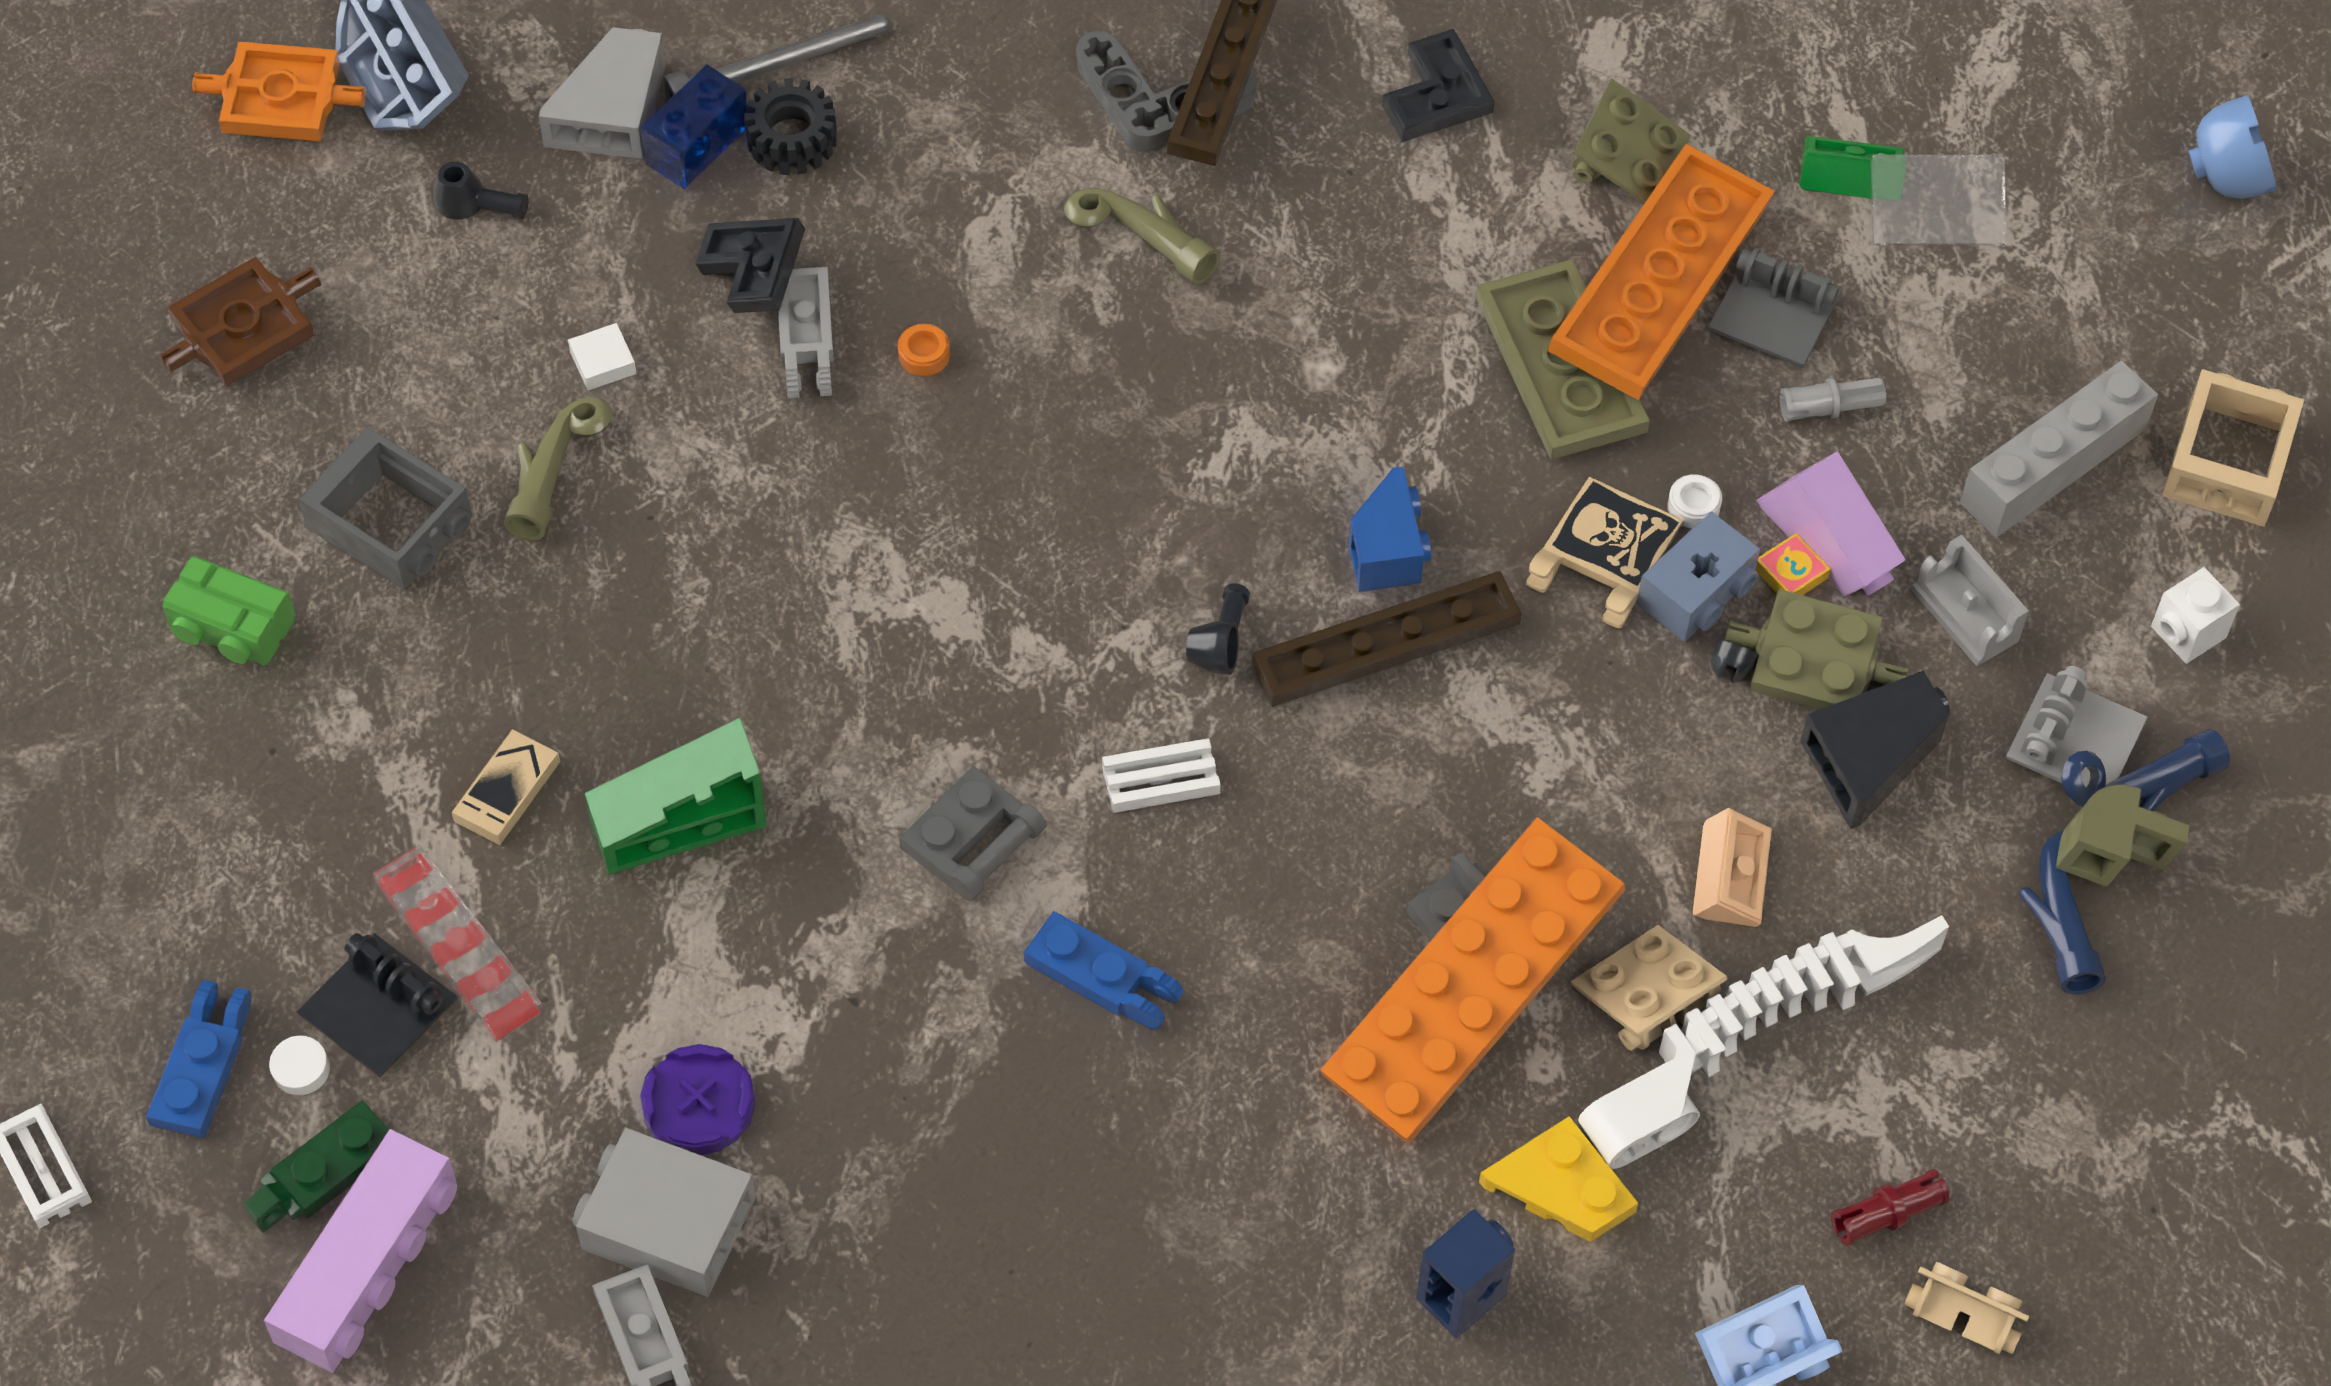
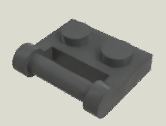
(961, 822)

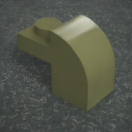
(2114, 830)

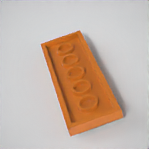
(1661, 271)
(1472, 980)

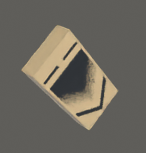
(506, 787)

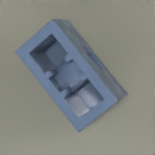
(1699, 577)

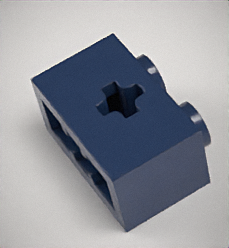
(1466, 1272)

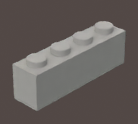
(2058, 449)

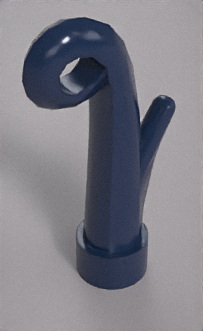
(2197, 757)
(2077, 963)

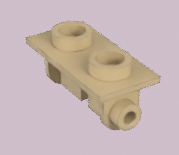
(1989, 1315)

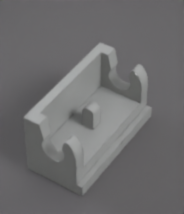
(1970, 601)

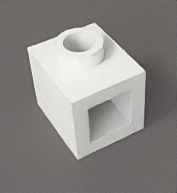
(2195, 615)

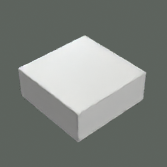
(602, 356)

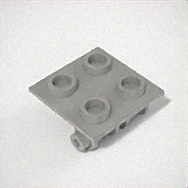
(2072, 720)

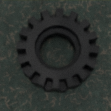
(791, 149)

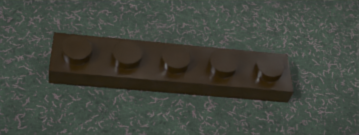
(1219, 79)
(1386, 638)

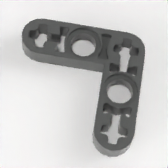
(1143, 104)

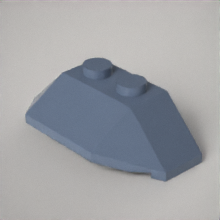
(399, 59)

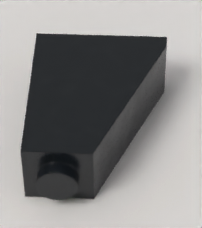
(1874, 741)

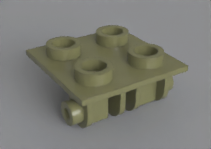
(1627, 143)

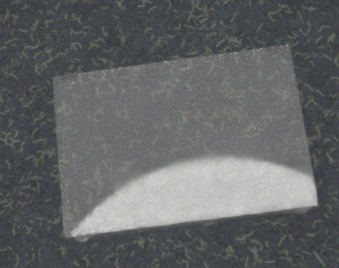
(1938, 200)

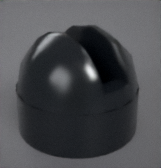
(1733, 656)

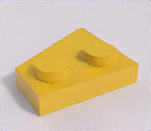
(1564, 1181)

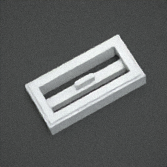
(1159, 767)
(59, 1202)

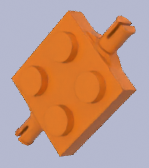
(279, 91)

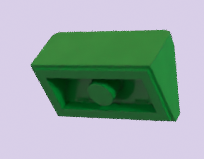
(1840, 165)

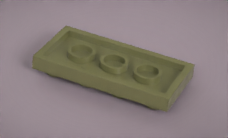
(1564, 402)

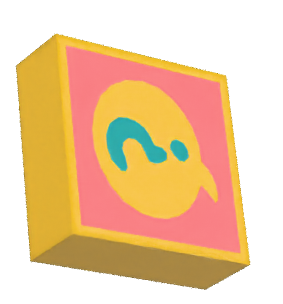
(1792, 566)

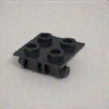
(376, 1003)

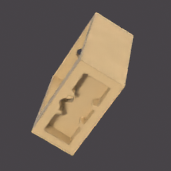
(2243, 493)

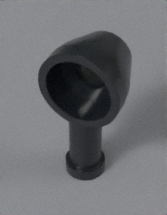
(461, 195)
(1217, 643)

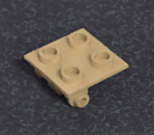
(1650, 985)

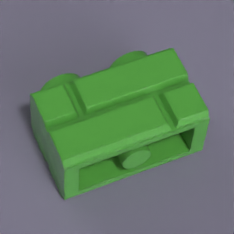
(228, 612)

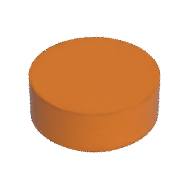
(923, 350)

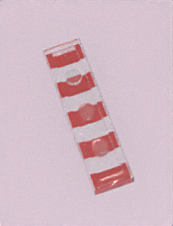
(458, 943)

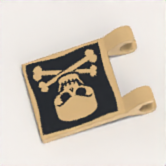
(1608, 540)

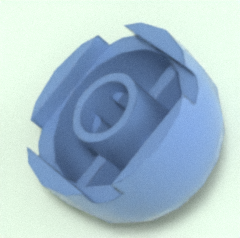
(2233, 151)

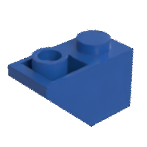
(1385, 536)

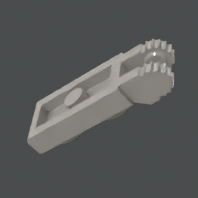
(806, 328)
(641, 1329)

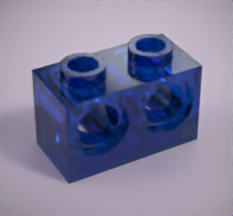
(694, 126)

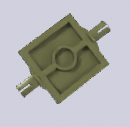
(1814, 651)

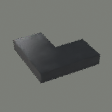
(1449, 90)
(759, 254)

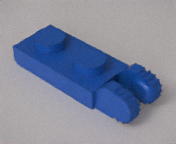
(1100, 970)
(199, 1063)

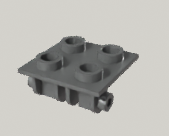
(1775, 307)

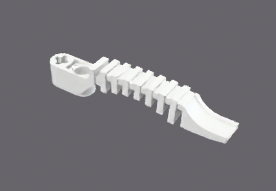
(1657, 1103)

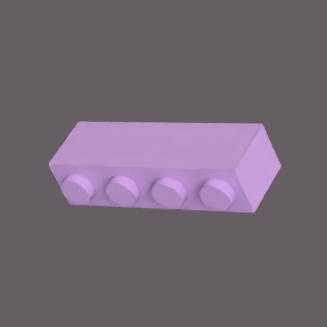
(362, 1251)

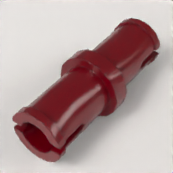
(1890, 1207)

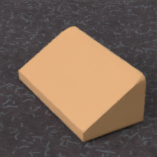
(1732, 869)

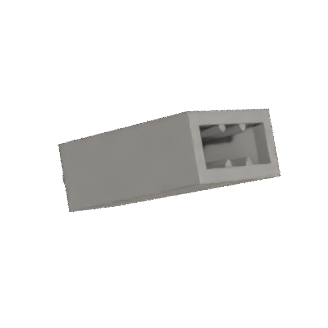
(607, 96)

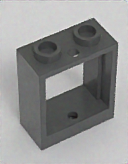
(351, 478)

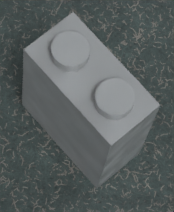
(664, 1211)

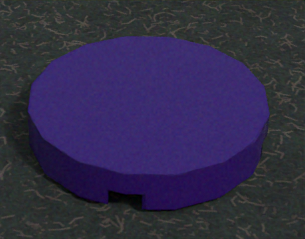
(698, 1099)

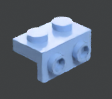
(1768, 1342)

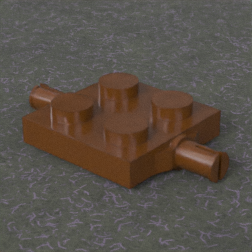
(240, 321)

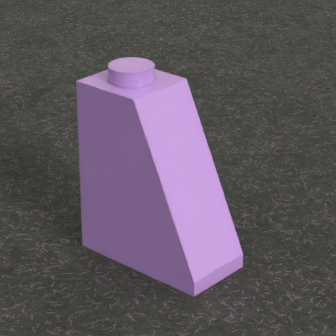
(1837, 523)

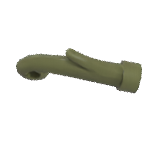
(1191, 255)
(530, 509)

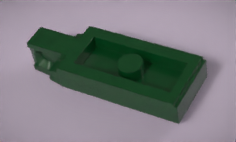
(318, 1169)

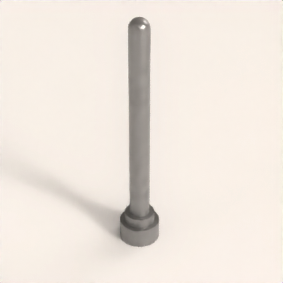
(790, 53)

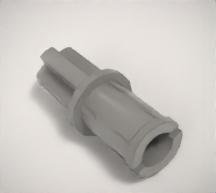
(1831, 398)

